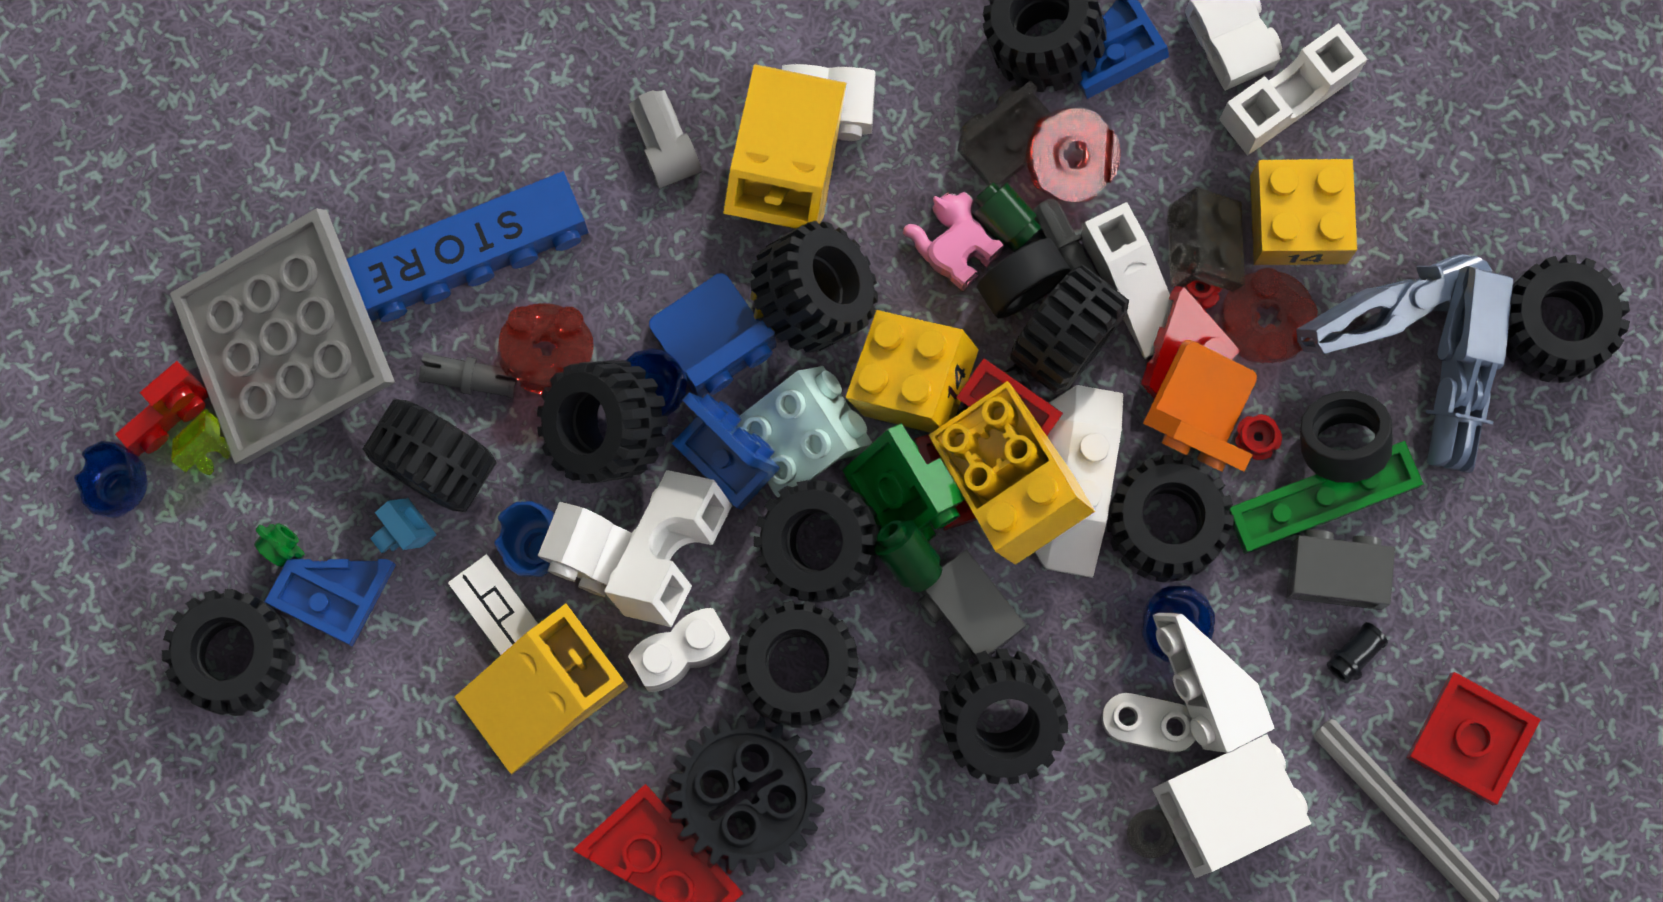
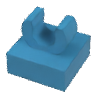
(402, 527)

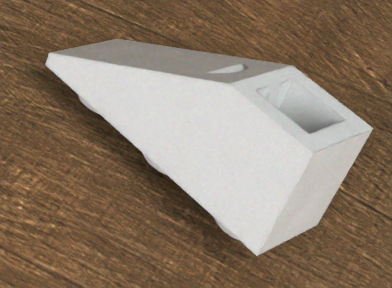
(1130, 267)
(1218, 694)

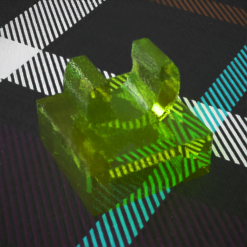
(196, 441)

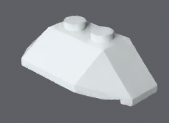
(1089, 445)

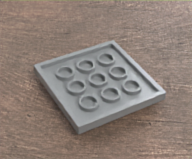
(281, 337)

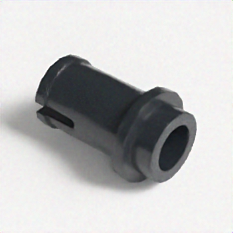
(1356, 653)

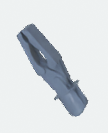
(1400, 304)
(1470, 353)

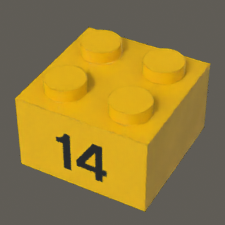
(1303, 212)
(911, 371)

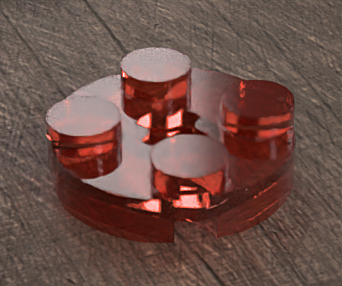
(1046, 154)
(1241, 318)
(540, 323)

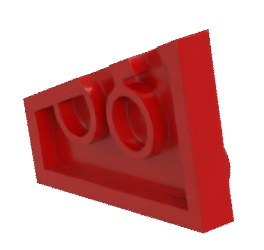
(645, 851)

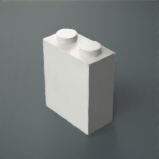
(1232, 806)

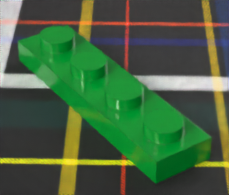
(1319, 501)

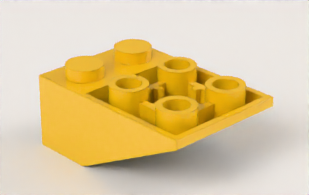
(785, 148)
(1010, 474)
(540, 689)

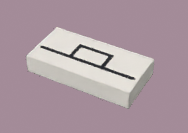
(493, 603)

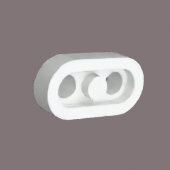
(1150, 722)

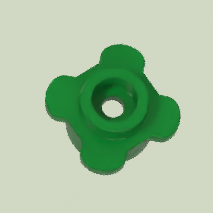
(277, 543)

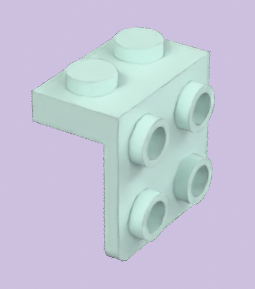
(806, 426)

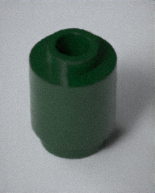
(1005, 215)
(908, 555)

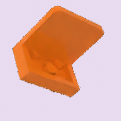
(1202, 404)

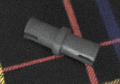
(466, 375)

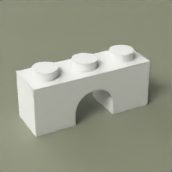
(1308, 81)
(679, 513)

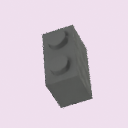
(1340, 570)
(971, 608)

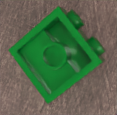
(902, 485)

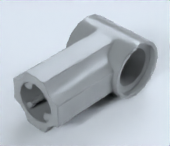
(667, 148)

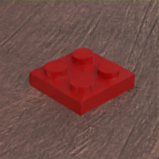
(1473, 738)

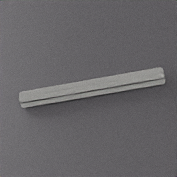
(1404, 813)

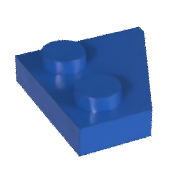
(1129, 48)
(331, 593)

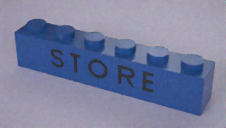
(468, 247)

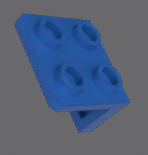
(713, 335)
(724, 451)

